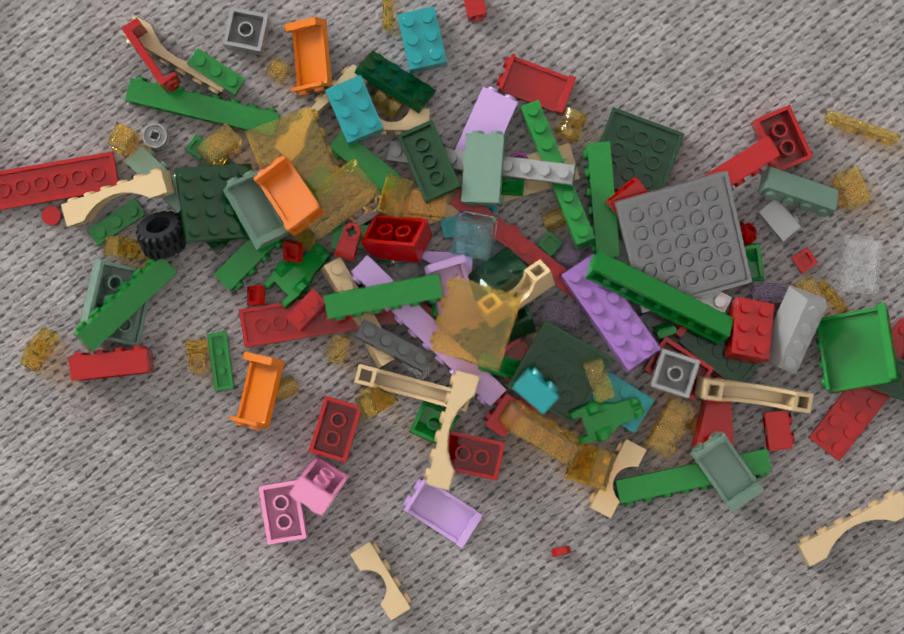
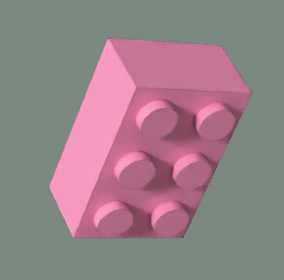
(319, 485)
(281, 513)

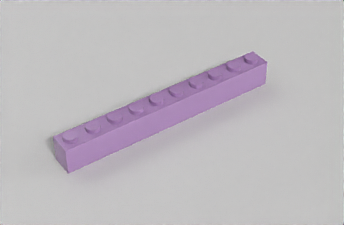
(422, 325)

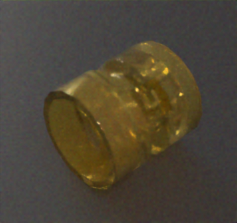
(388, 103)
(574, 118)

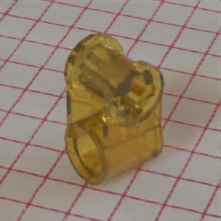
(197, 354)

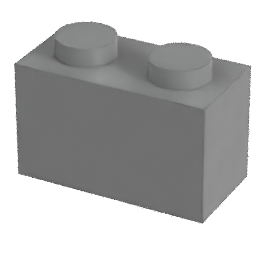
(778, 220)

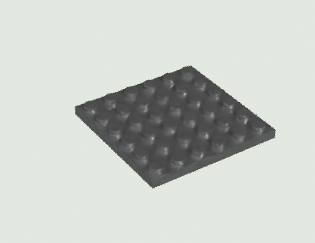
(686, 236)

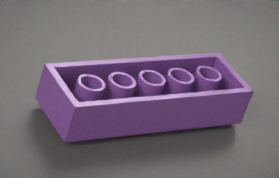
(611, 318)

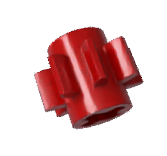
(748, 233)

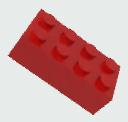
(113, 364)

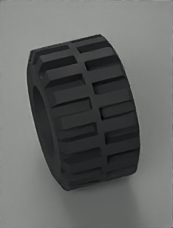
(161, 235)

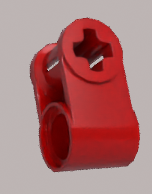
(347, 245)

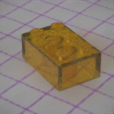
(669, 426)

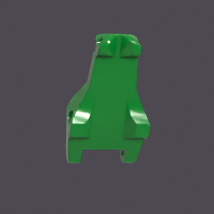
(297, 278)
(605, 417)

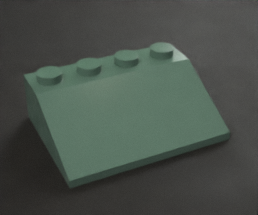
(105, 281)

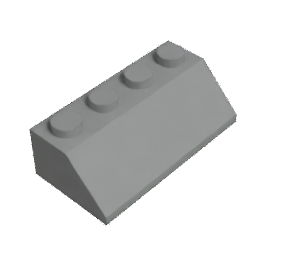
(795, 327)

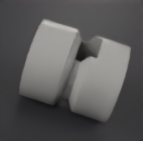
(156, 137)

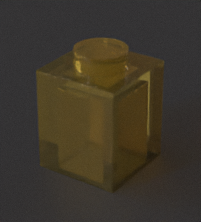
(278, 70)
(338, 349)

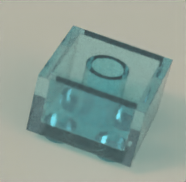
(474, 235)

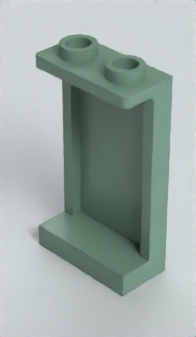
(483, 169)
(255, 210)
(726, 471)

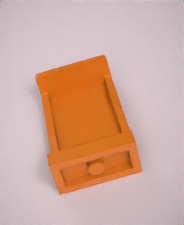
(311, 55)
(289, 195)
(259, 391)

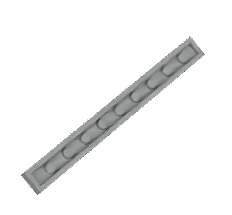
(513, 167)

